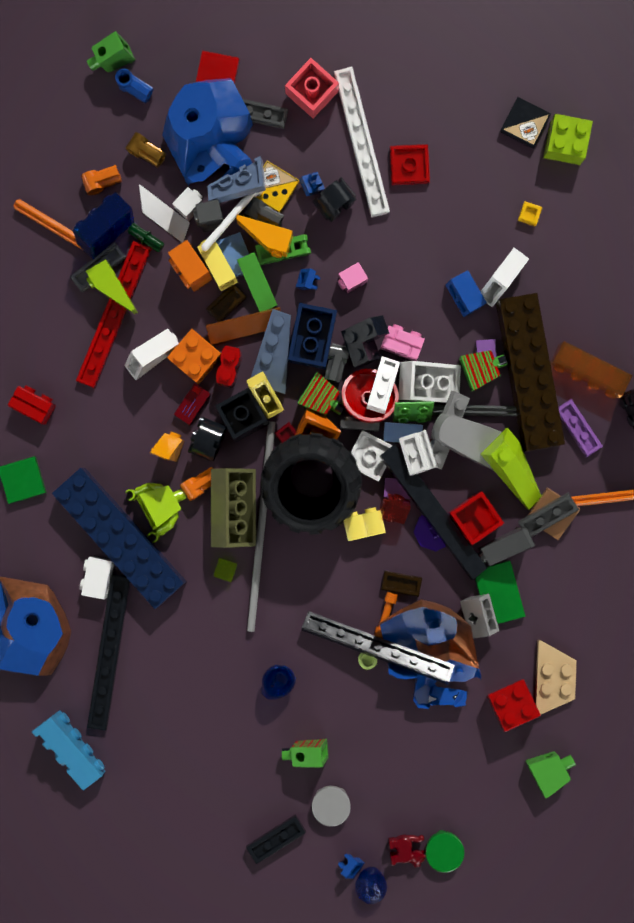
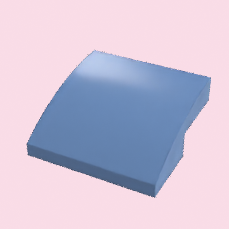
(233, 248)

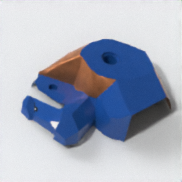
(31, 628)
(437, 633)

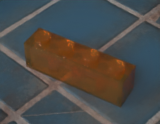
(591, 370)

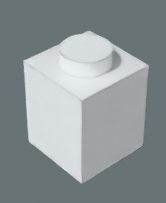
(186, 203)

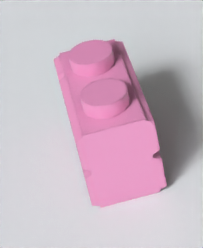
(402, 343)

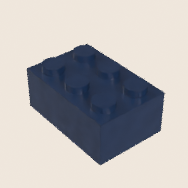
(312, 336)

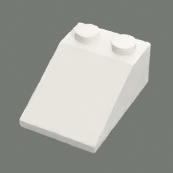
(428, 381)

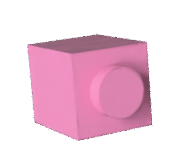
(352, 278)

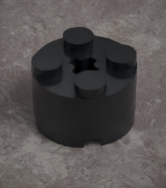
(334, 199)
(207, 439)

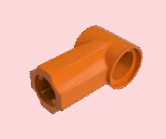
(95, 181)
(197, 485)

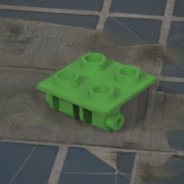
(413, 411)

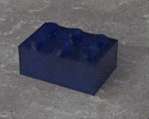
(103, 225)

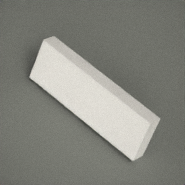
(383, 385)

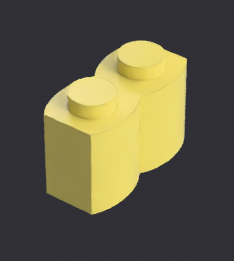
(365, 524)

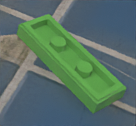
(257, 282)

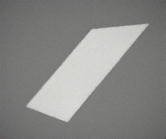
(163, 215)

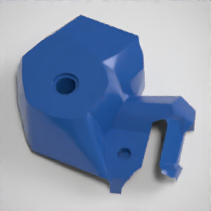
(205, 127)

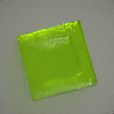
(225, 569)

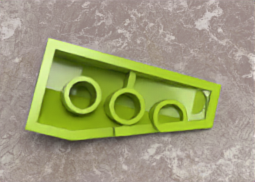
(511, 465)

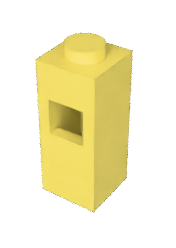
(218, 266)

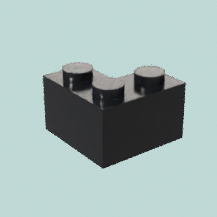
(361, 340)

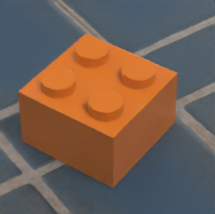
(187, 262)
(195, 356)

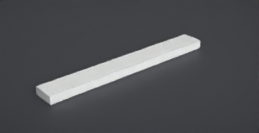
(361, 142)

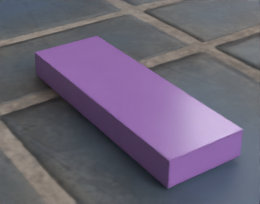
(579, 428)

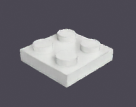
(367, 453)

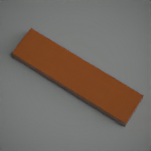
(239, 326)

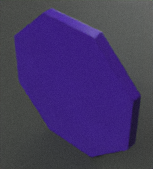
(427, 536)

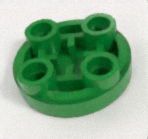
(444, 851)

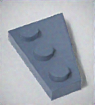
(240, 184)

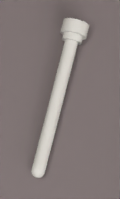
(228, 220)

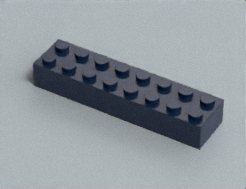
(119, 537)

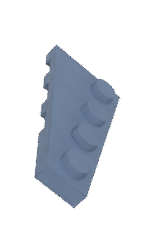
(275, 351)

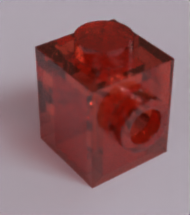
(395, 508)

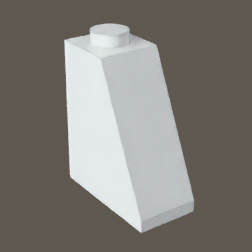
(504, 276)
(151, 353)

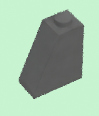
(506, 546)

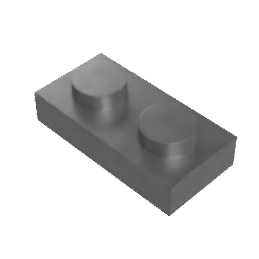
(351, 424)

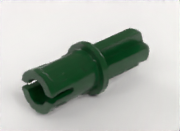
(146, 237)

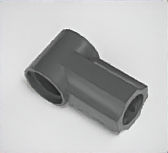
(259, 211)
(337, 359)

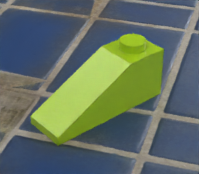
(105, 281)

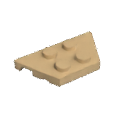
(554, 678)

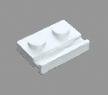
(418, 452)

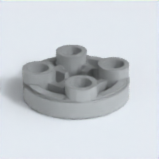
(331, 805)

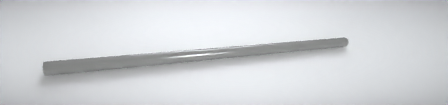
(259, 539)

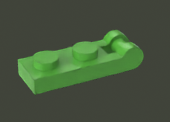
(265, 257)

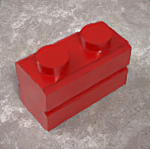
(32, 405)

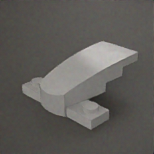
(460, 434)

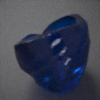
(281, 678)
(371, 885)

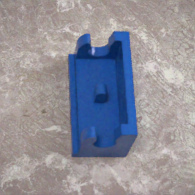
(465, 293)

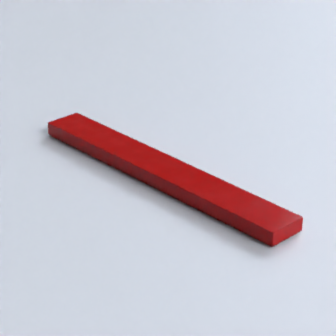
(113, 316)

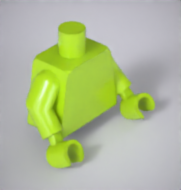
(159, 506)

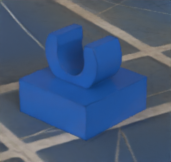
(311, 184)
(306, 279)
(352, 868)

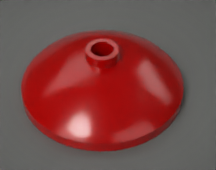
(357, 389)

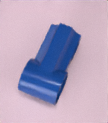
(134, 86)

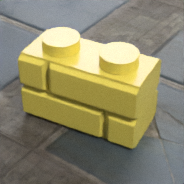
(265, 395)

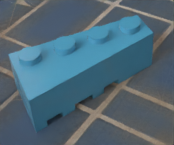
(70, 749)

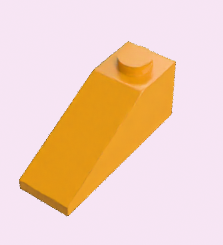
(270, 237)
(169, 446)

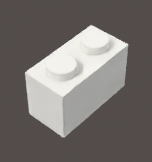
(96, 577)

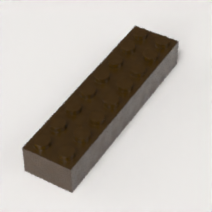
(530, 372)

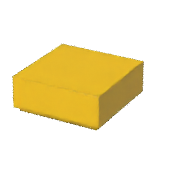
(529, 213)

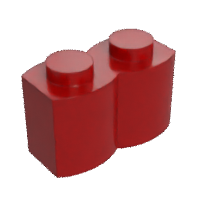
(227, 371)

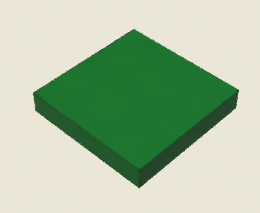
(22, 480)

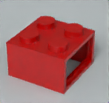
(476, 517)
(513, 705)

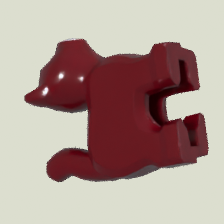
(404, 851)

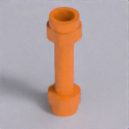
(390, 599)

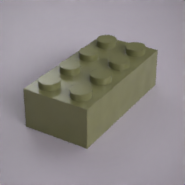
(233, 507)

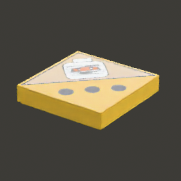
(278, 187)

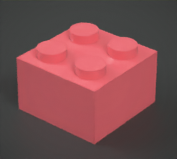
(312, 88)

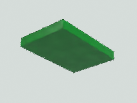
(501, 585)

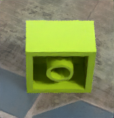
(568, 139)

